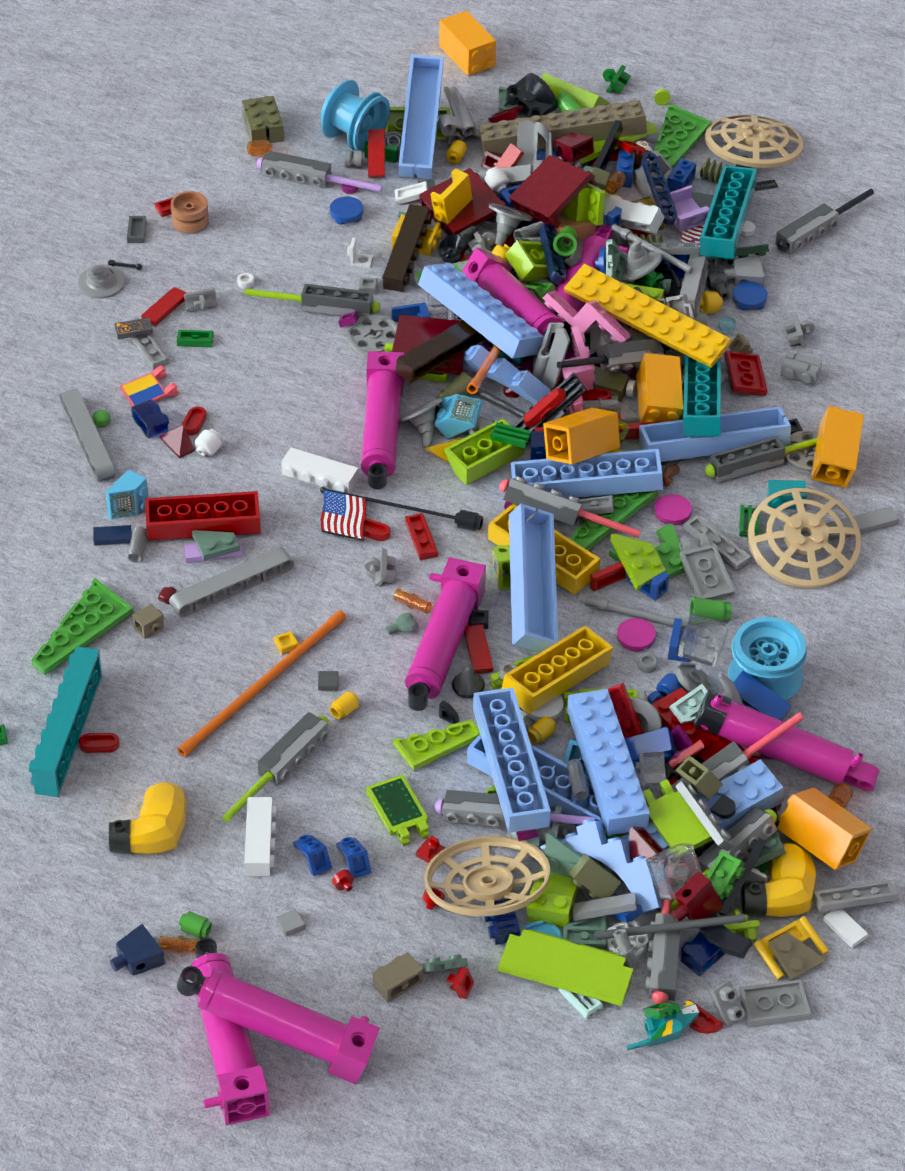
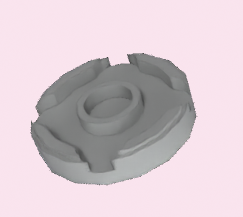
(692, 678)

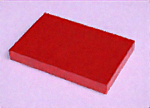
(745, 373)

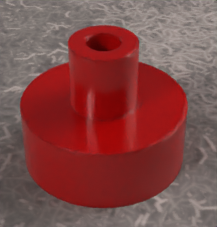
(343, 880)
(430, 903)

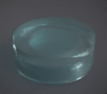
(727, 324)

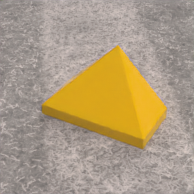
(438, 450)

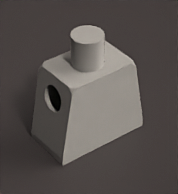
(746, 270)

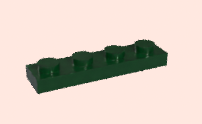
(743, 252)

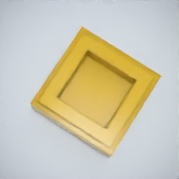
(286, 642)

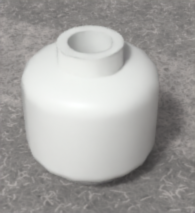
(496, 179)
(208, 442)

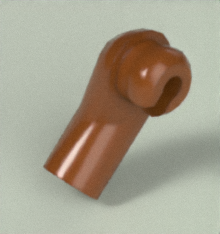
(672, 470)

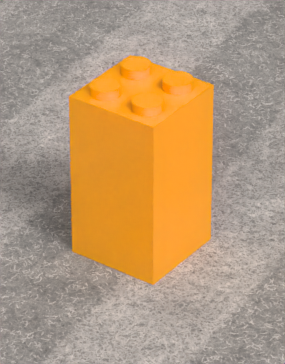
(467, 43)
(659, 388)
(581, 435)
(837, 446)
(824, 828)

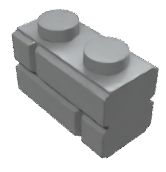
(801, 368)

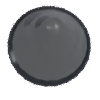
(468, 683)

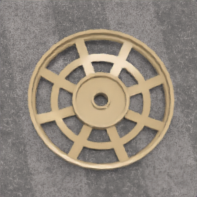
(756, 136)
(801, 544)
(487, 881)

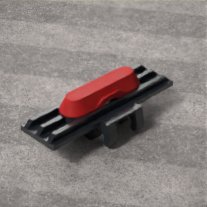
(553, 405)

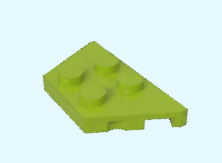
(638, 559)

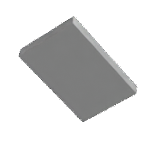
(775, 1003)

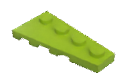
(428, 747)

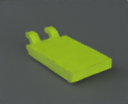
(675, 818)

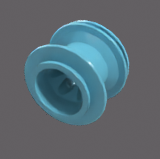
(352, 114)
(770, 653)

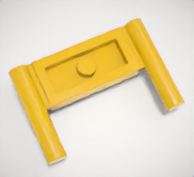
(801, 930)

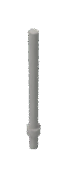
(627, 235)
(604, 604)

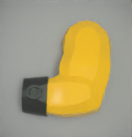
(158, 826)
(789, 886)

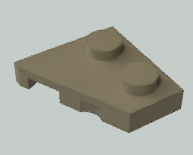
(794, 956)

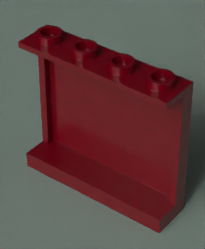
(550, 189)
(474, 212)
(416, 330)

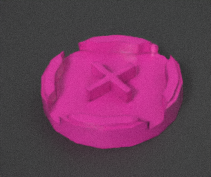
(673, 509)
(636, 634)

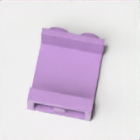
(688, 212)

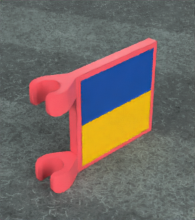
(148, 387)

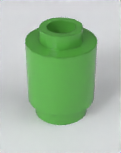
(195, 924)

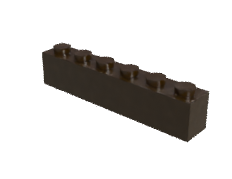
(406, 248)
(437, 351)

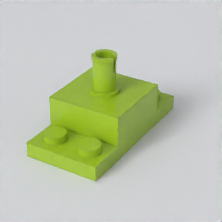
(587, 205)

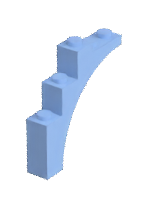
(506, 374)
(616, 855)

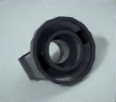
(533, 95)

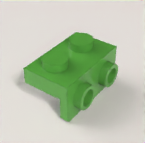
(540, 289)
(724, 873)

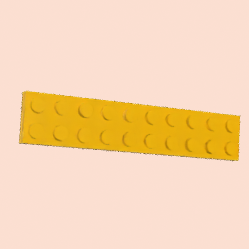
(648, 315)

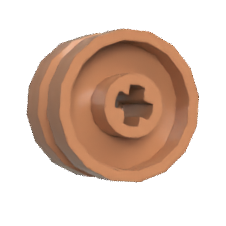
(189, 211)

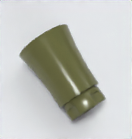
(457, 386)

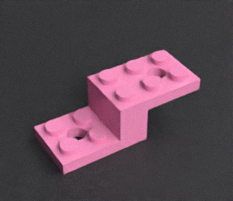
(587, 317)
(584, 373)

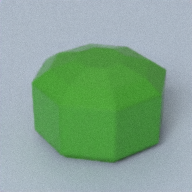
(101, 418)

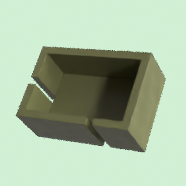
(260, 115)

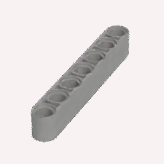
(695, 282)
(87, 434)
(231, 582)

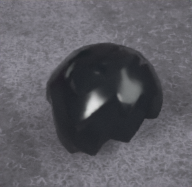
(452, 248)

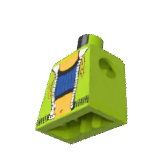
(501, 562)

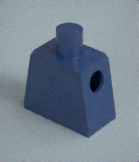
(138, 952)

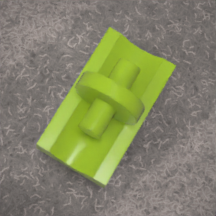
(748, 928)

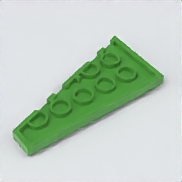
(679, 134)
(624, 507)
(85, 622)

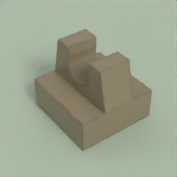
(740, 345)

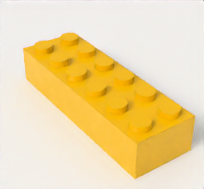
(572, 561)
(558, 668)

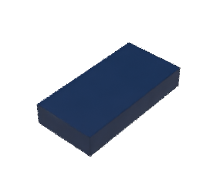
(112, 535)

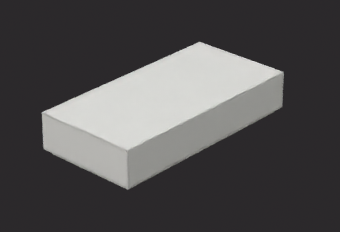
(410, 192)
(845, 927)

